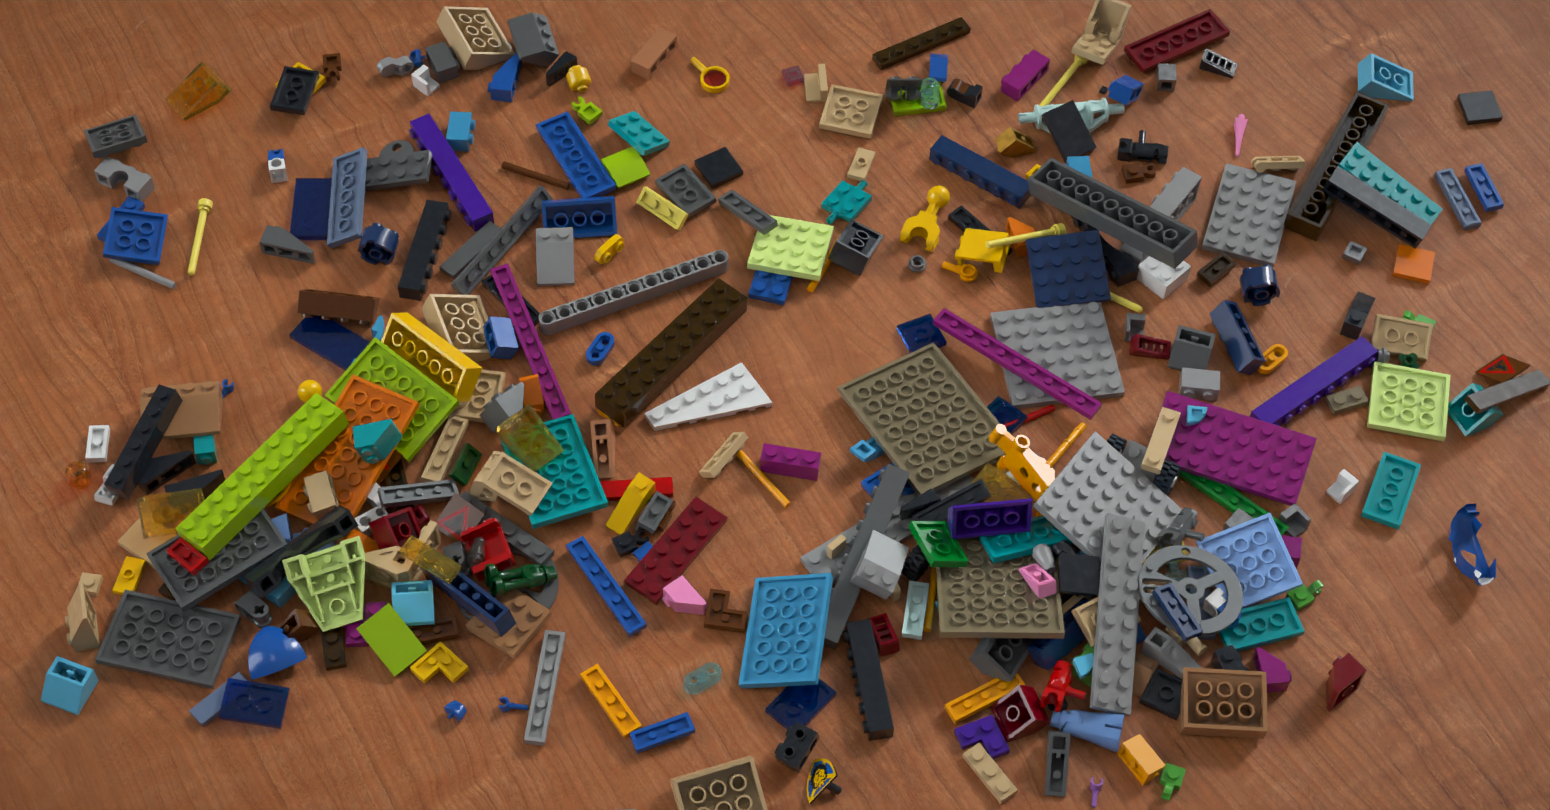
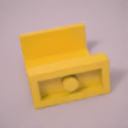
(974, 248)

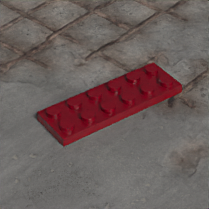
(1176, 41)
(675, 550)

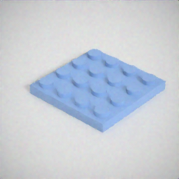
(1256, 557)

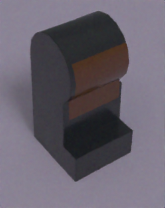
(965, 92)

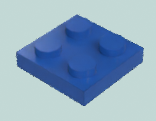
(770, 287)

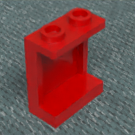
(496, 546)

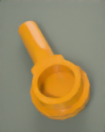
(966, 271)

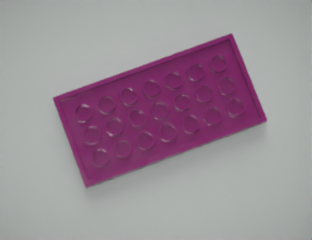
(1240, 451)

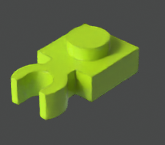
(587, 112)

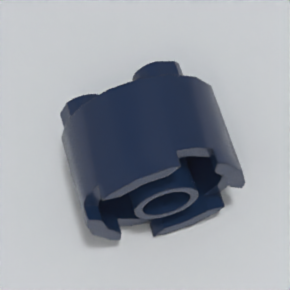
(378, 244)
(1259, 285)

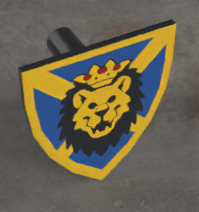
(820, 778)

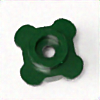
(1411, 357)

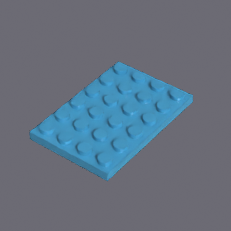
(786, 631)

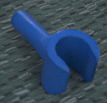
(227, 389)
(506, 708)

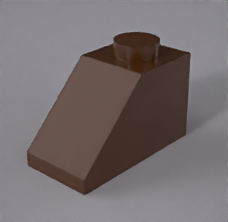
(299, 625)

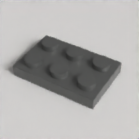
(685, 190)

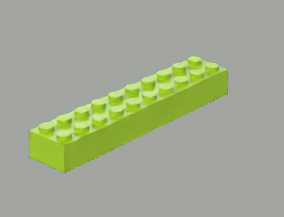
(262, 476)

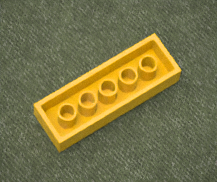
(432, 355)

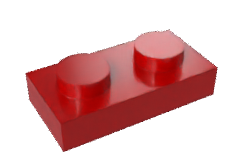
(187, 556)

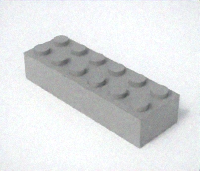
(1173, 202)

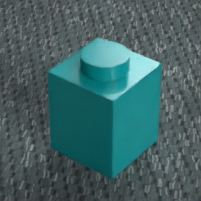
(205, 449)

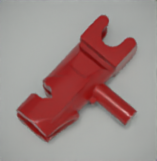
(1059, 686)

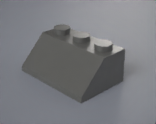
(533, 39)
(1001, 656)

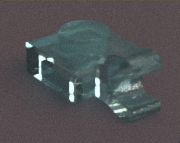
(1175, 574)

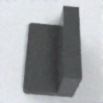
(654, 512)

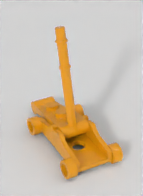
(1030, 470)

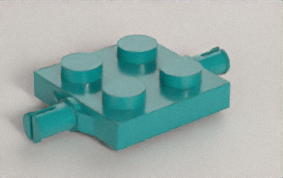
(846, 201)

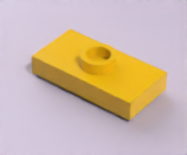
(129, 575)

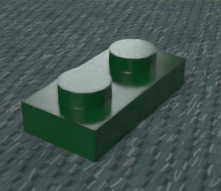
(465, 464)

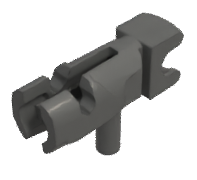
(1179, 529)

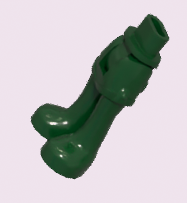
(527, 575)

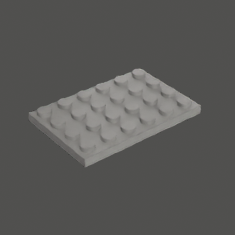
(1249, 215)

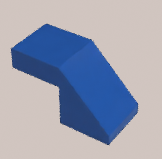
(938, 67)

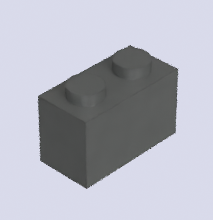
(442, 62)

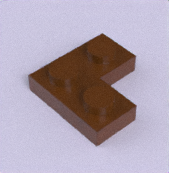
(719, 616)

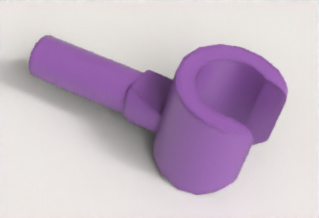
(1095, 788)

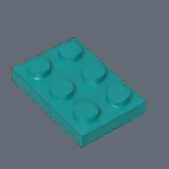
(639, 133)

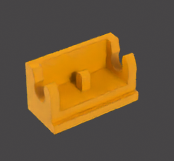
(1140, 759)

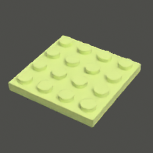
(792, 249)
(1409, 401)

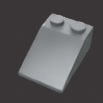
(555, 256)
(880, 565)

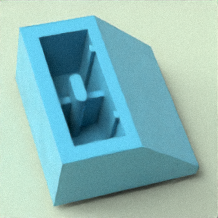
(414, 602)
(68, 685)

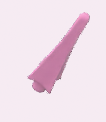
(1239, 128)

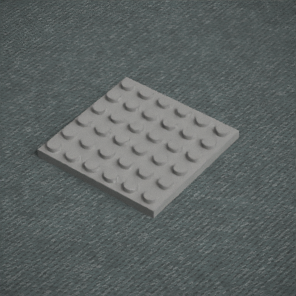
(1065, 341)
(1102, 483)

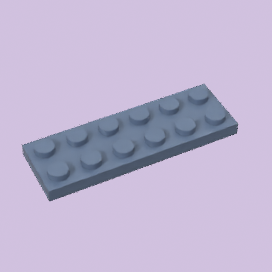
(347, 198)

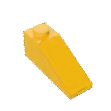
(631, 503)

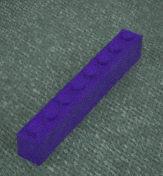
(452, 173)
(1317, 383)

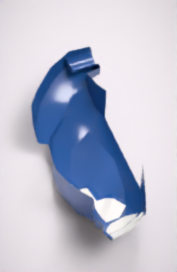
(1463, 537)

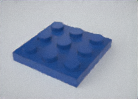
(135, 236)

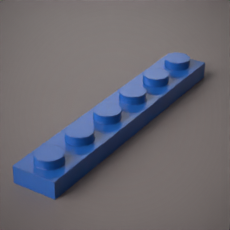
(606, 586)

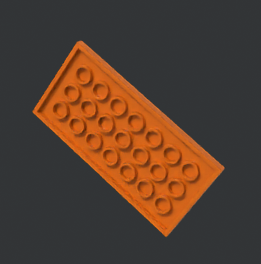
(352, 477)

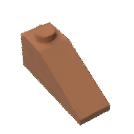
(603, 447)

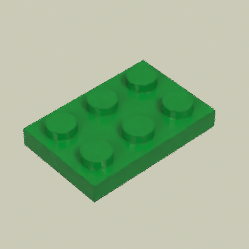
(937, 544)

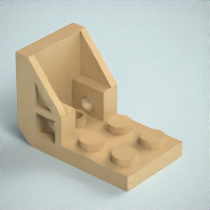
(1103, 30)
(510, 481)
(383, 564)

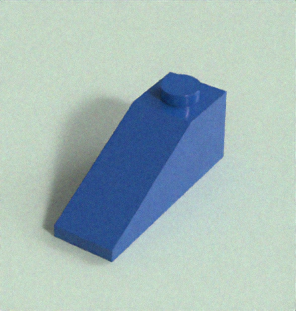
(505, 80)

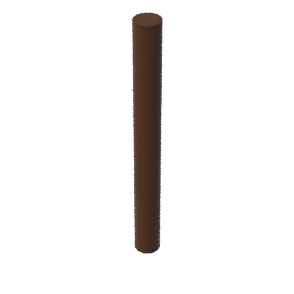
(535, 175)

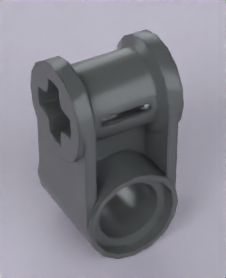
(457, 553)
(254, 609)

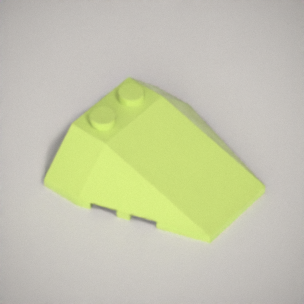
(330, 582)

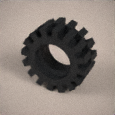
(915, 564)

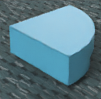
(1195, 414)
(1083, 664)

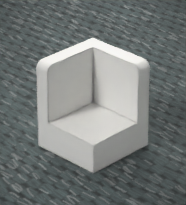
(423, 82)
(1343, 487)

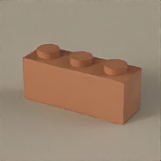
(653, 53)

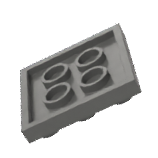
(115, 136)

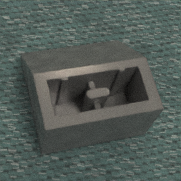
(1191, 349)
(503, 406)

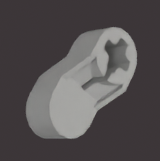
(390, 66)

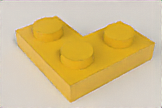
(436, 660)

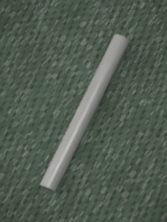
(145, 273)

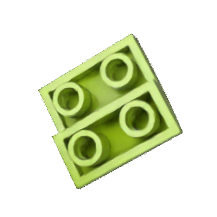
(625, 167)

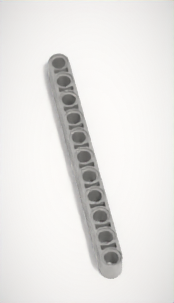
(633, 292)

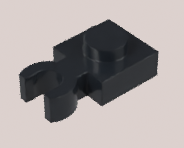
(627, 543)

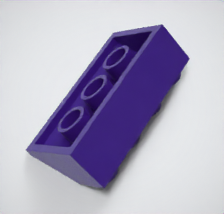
(990, 518)

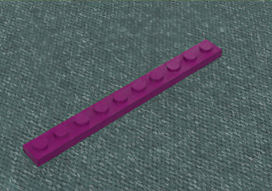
(530, 341)
(1017, 364)

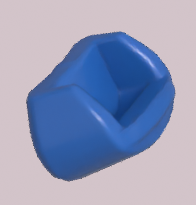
(416, 58)
(455, 710)

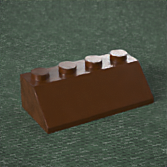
(338, 305)

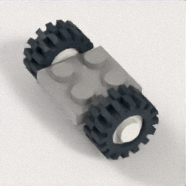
(1135, 454)

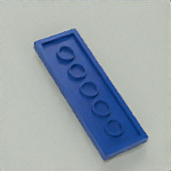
(575, 156)

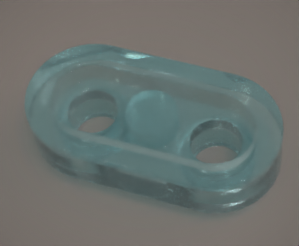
(929, 96)
(703, 678)

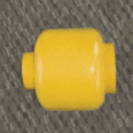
(578, 78)

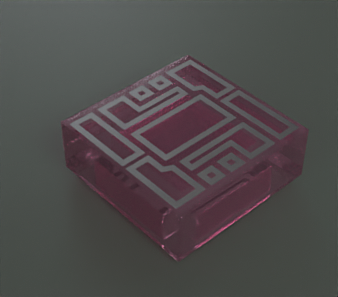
(793, 75)

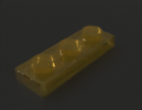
(430, 559)

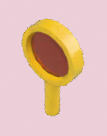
(712, 79)

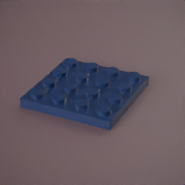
(1068, 269)

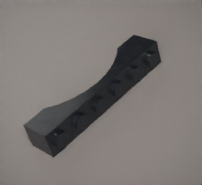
(1119, 265)
(326, 530)

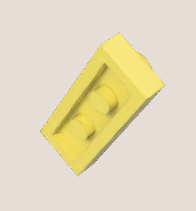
(662, 208)

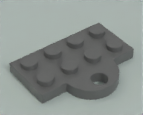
(398, 167)

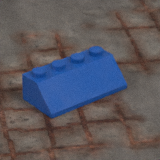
(586, 215)

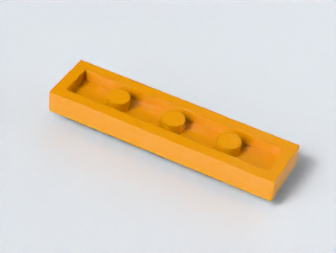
(980, 698)
(610, 700)

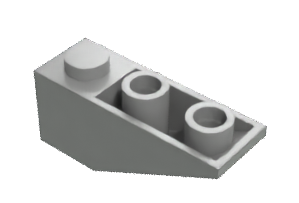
(1167, 652)

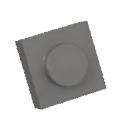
(1354, 253)

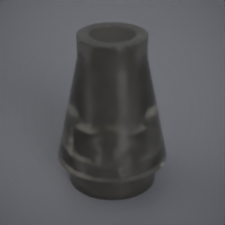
(476, 552)

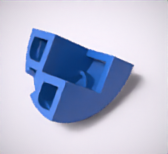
(273, 652)

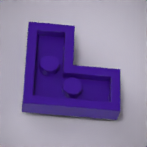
(985, 732)

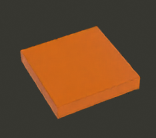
(1413, 264)

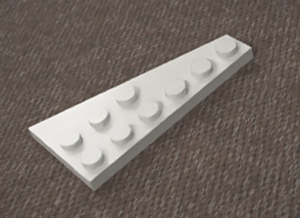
(715, 398)

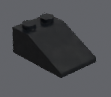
(855, 247)

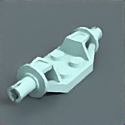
(1085, 109)

